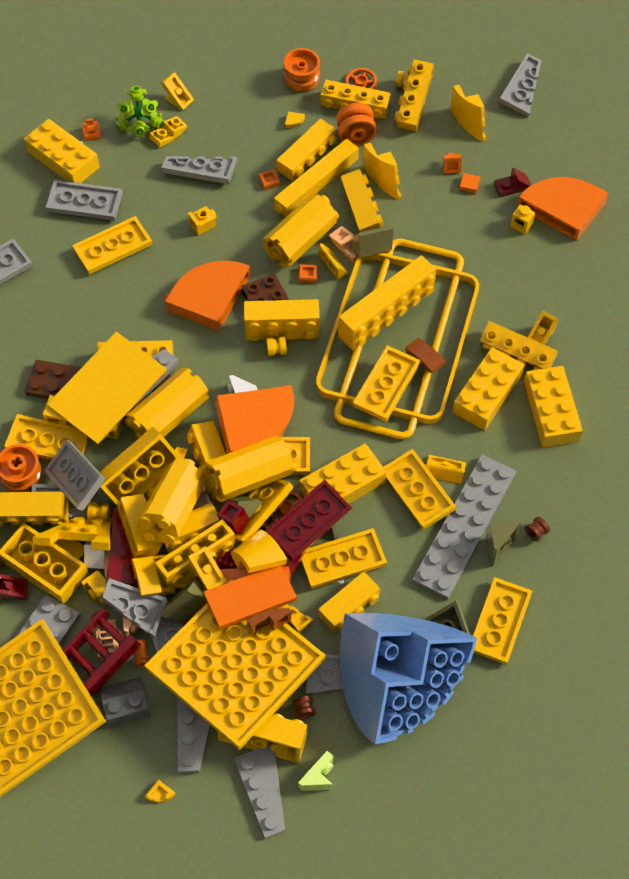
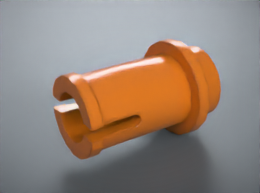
(141, 654)

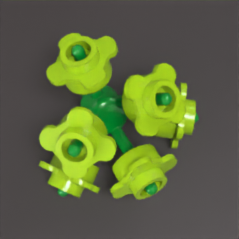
(128, 110)

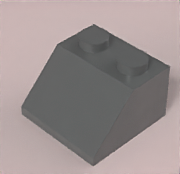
(124, 702)

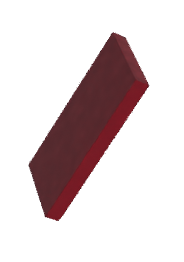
(308, 520)
(120, 554)

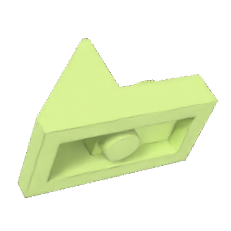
(314, 779)

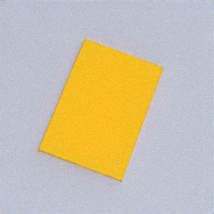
(107, 387)

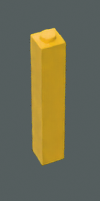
(316, 177)

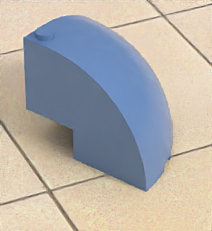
(399, 670)

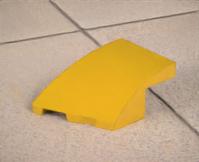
(468, 112)
(382, 170)
(258, 553)

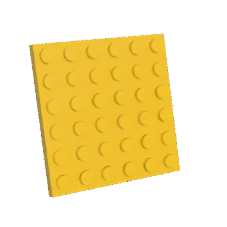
(234, 675)
(40, 705)

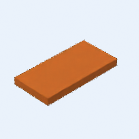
(249, 596)

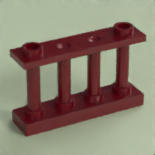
(112, 661)

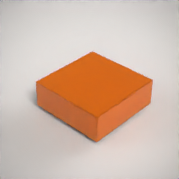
(269, 179)
(469, 183)
(307, 273)

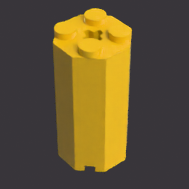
(300, 230)
(168, 404)
(249, 468)
(172, 501)

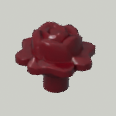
(226, 561)

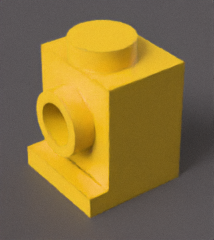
(524, 214)
(202, 220)
(95, 586)

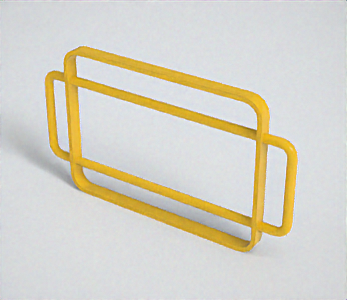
(415, 416)

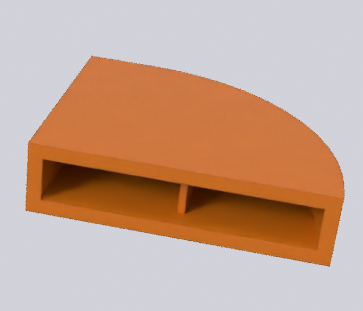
(564, 203)
(208, 292)
(254, 415)

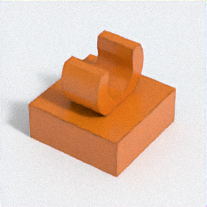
(91, 129)
(452, 163)

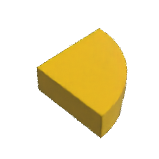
(294, 119)
(159, 793)

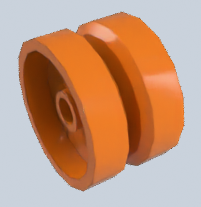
(301, 69)
(356, 123)
(19, 468)

